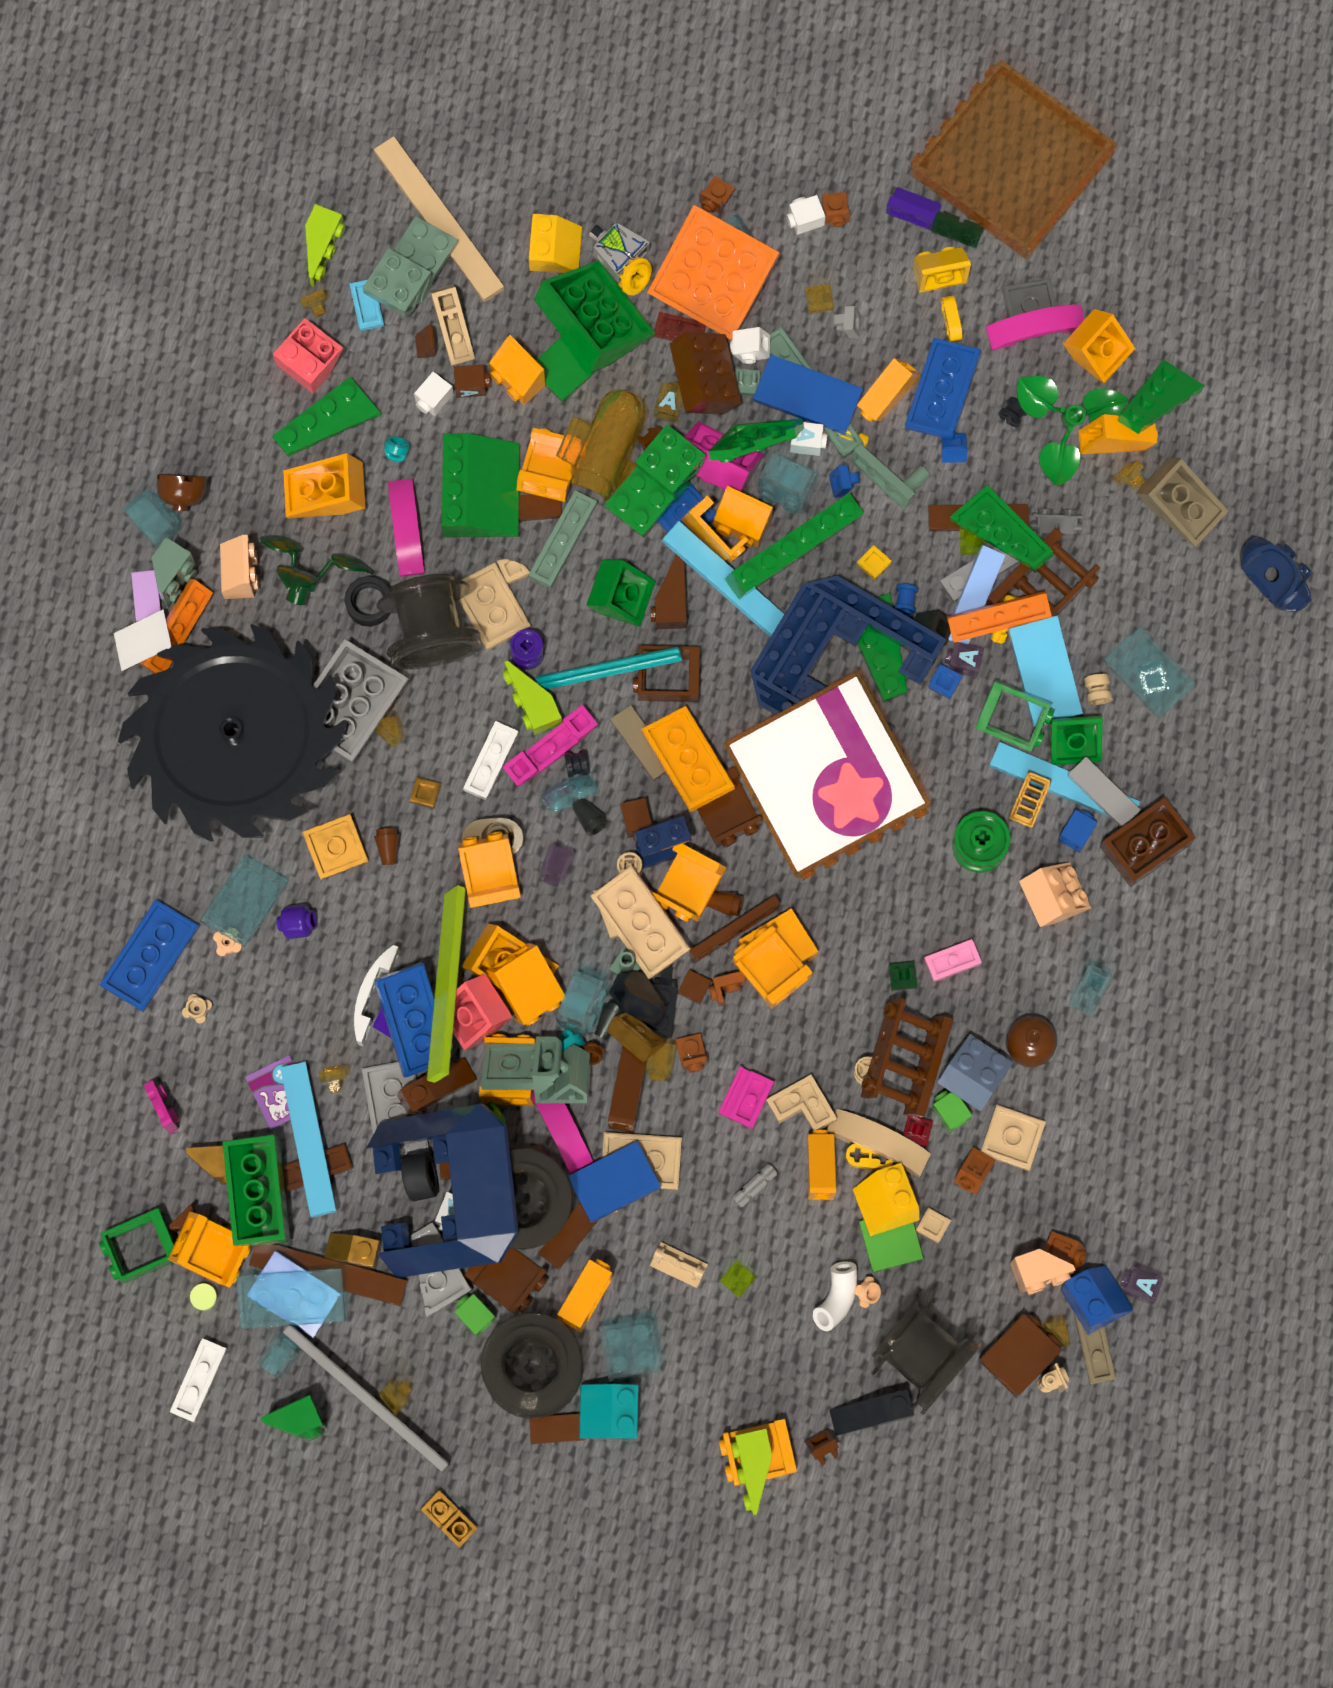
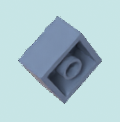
(975, 1072)

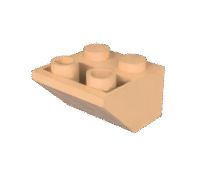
(237, 568)
(1055, 894)
(1038, 1269)

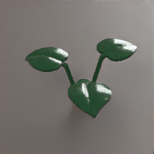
(301, 582)

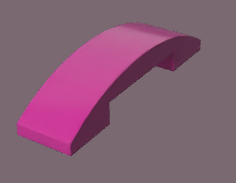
(1034, 324)
(405, 527)
(551, 747)
(565, 1135)

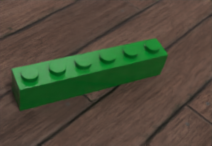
(794, 546)

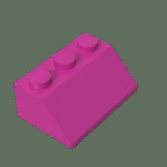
(733, 473)

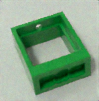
(991, 704)
(108, 1248)

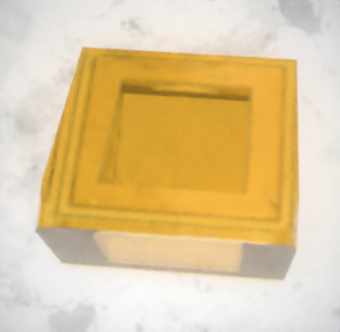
(389, 731)
(1059, 1331)

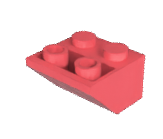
(308, 355)

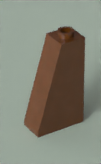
(626, 1092)

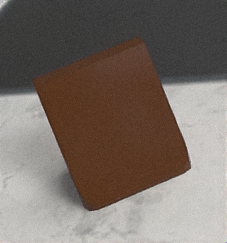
(425, 342)
(178, 1223)

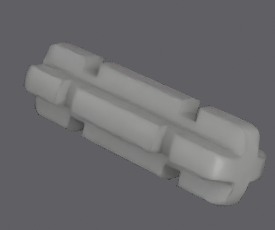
(755, 1185)

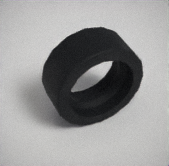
(353, 589)

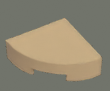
(512, 570)

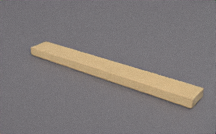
(435, 213)

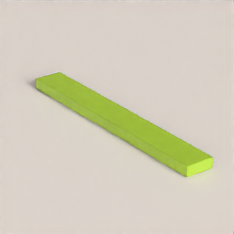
(446, 984)

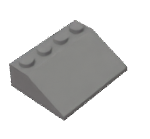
(363, 696)

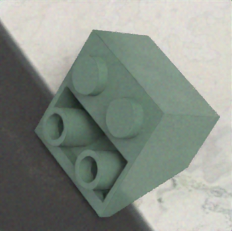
(172, 570)

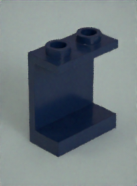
(656, 842)

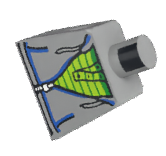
(617, 247)

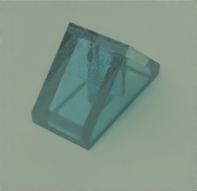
(1090, 989)

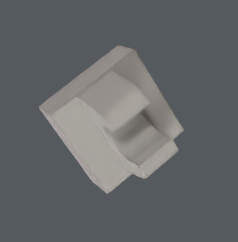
(848, 322)

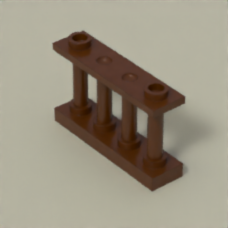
(1018, 579)
(930, 1058)

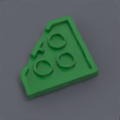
(753, 437)

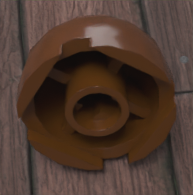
(181, 490)
(1031, 1041)

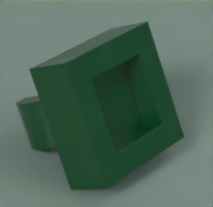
(902, 976)

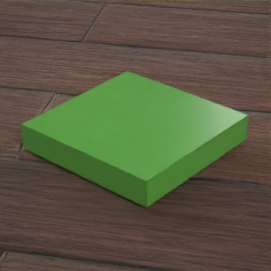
(891, 1247)

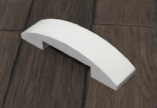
(384, 964)

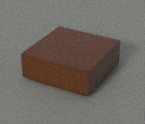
(694, 987)

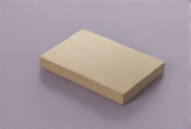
(492, 607)
(660, 1151)

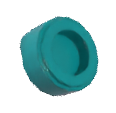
(396, 446)
(570, 1038)

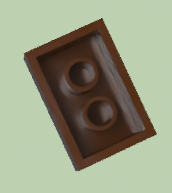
(705, 373)
(1147, 842)

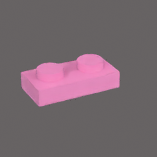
(952, 960)

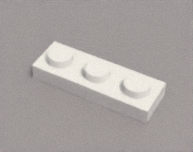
(491, 760)
(198, 1380)

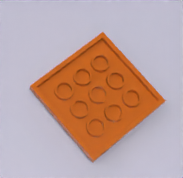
(713, 272)

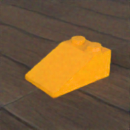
(325, 487)
(491, 948)

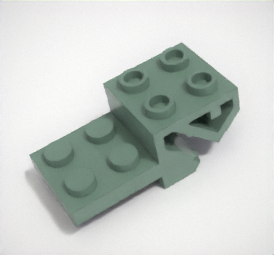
(409, 270)
(539, 1067)

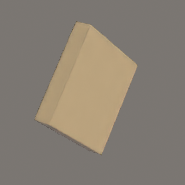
(1013, 1137)

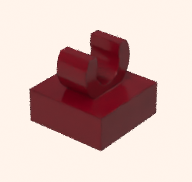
(918, 1130)

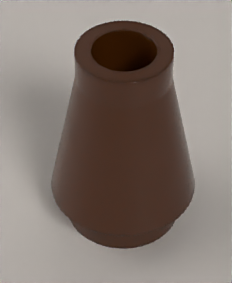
(387, 845)
(727, 903)

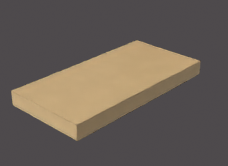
(640, 922)

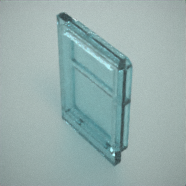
(1140, 650)
(244, 901)

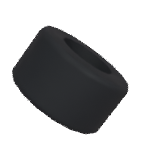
(419, 1176)

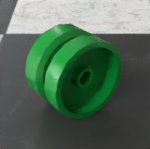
(983, 827)

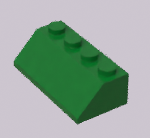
(256, 1191)

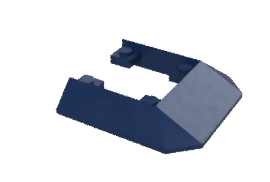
(810, 623)
(481, 1186)

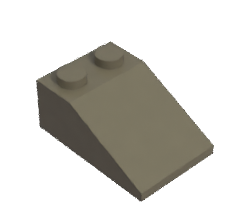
(1182, 500)

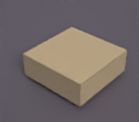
(933, 1225)

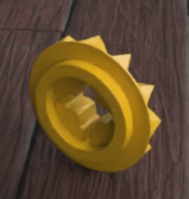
(638, 282)

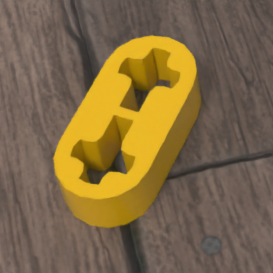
(951, 318)
(865, 1163)

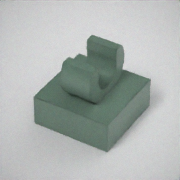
(747, 381)

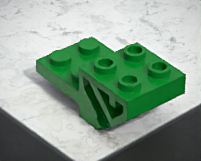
(656, 481)

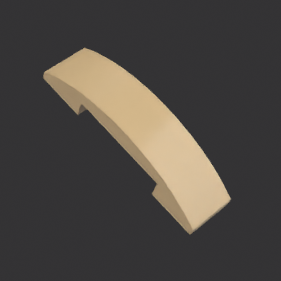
(880, 1141)

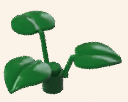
(1038, 394)

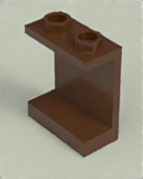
(730, 815)
(509, 1281)
(1021, 1355)

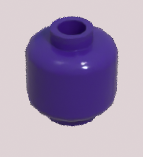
(296, 921)

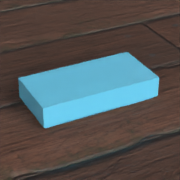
(366, 308)

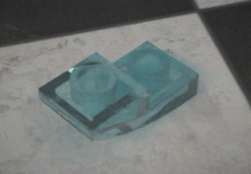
(561, 795)

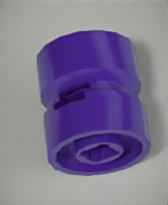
(527, 649)

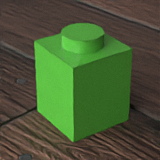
(951, 1110)
(474, 1314)

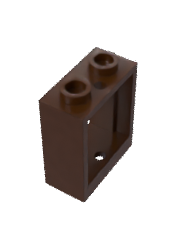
(692, 695)

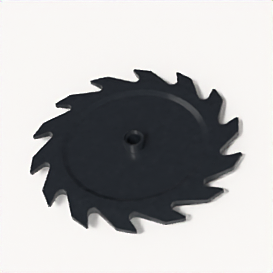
(241, 774)

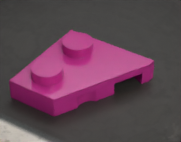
(167, 1116)

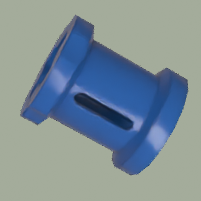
(906, 598)

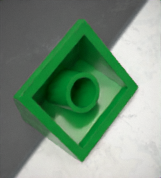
(1075, 739)

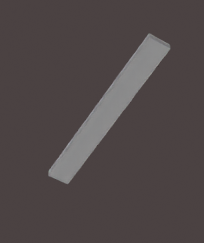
(366, 1398)

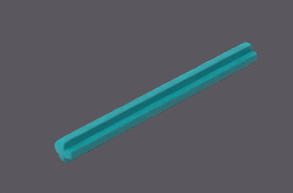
(609, 668)

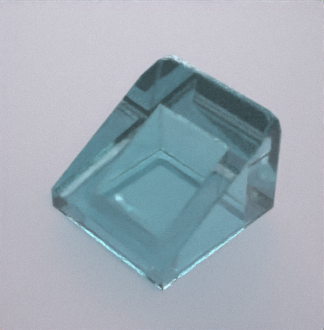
(1153, 677)

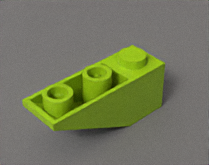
(321, 234)
(536, 702)
(755, 1457)

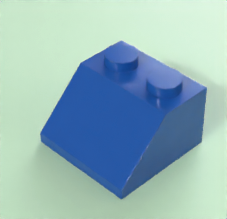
(1095, 1298)

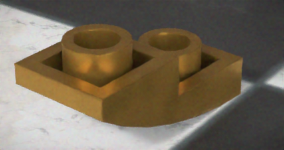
(448, 1518)

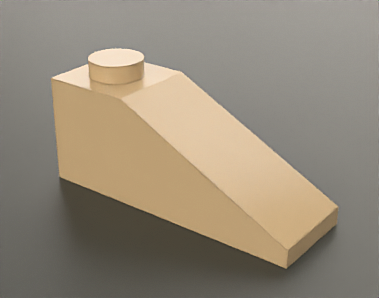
(452, 324)

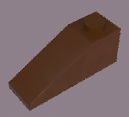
(670, 599)
(424, 1093)

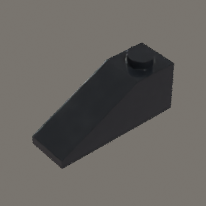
(872, 1412)

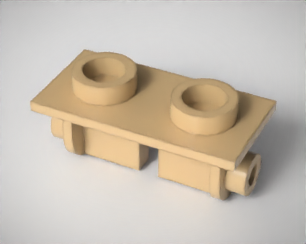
(678, 1265)
(1054, 1379)

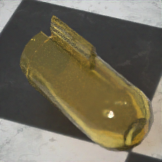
(603, 448)

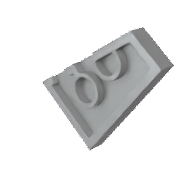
(441, 1287)

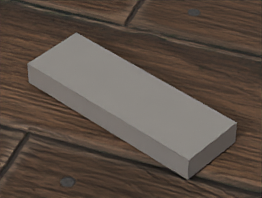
(1103, 792)

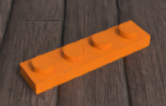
(999, 616)
(181, 620)

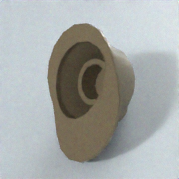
(482, 827)

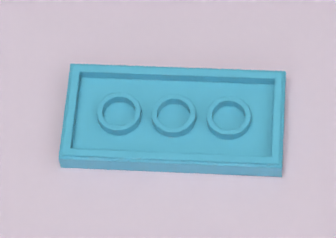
(1045, 667)

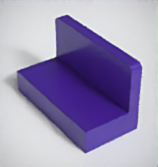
(913, 208)

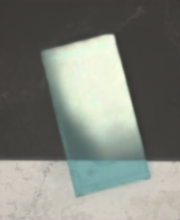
(291, 1298)

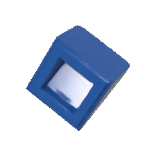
(954, 450)

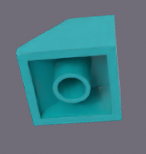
(608, 1411)

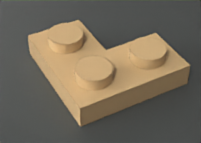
(803, 1097)

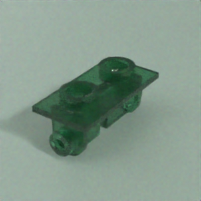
(950, 227)

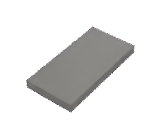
(381, 1089)

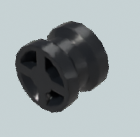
(1012, 412)
(576, 763)

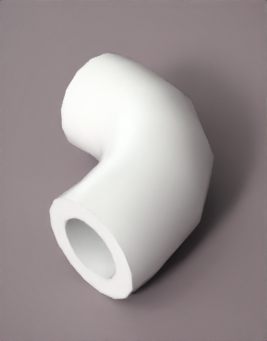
(840, 1296)

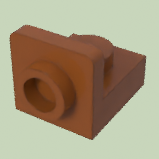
(716, 195)
(835, 209)
(728, 982)
(691, 1053)
(974, 1171)
(1066, 1249)

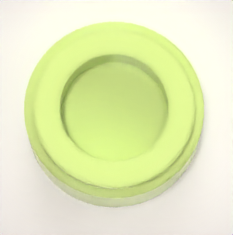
(203, 1297)

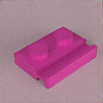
(746, 1097)

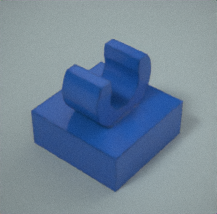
(842, 481)
(945, 681)

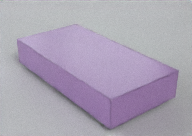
(145, 594)

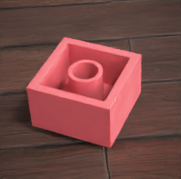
(478, 1012)

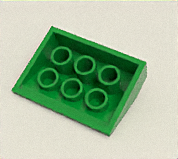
(593, 315)
(479, 486)

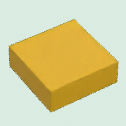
(874, 562)

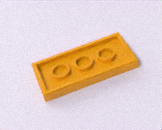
(687, 759)

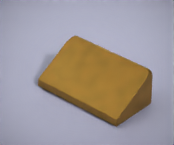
(635, 1036)

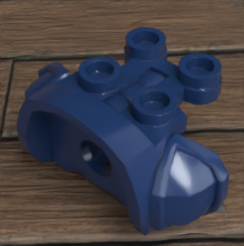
(1290, 590)

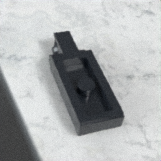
(667, 991)

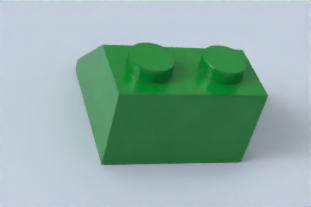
(621, 592)
(297, 1419)

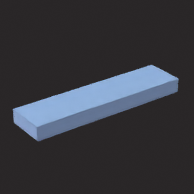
(979, 582)

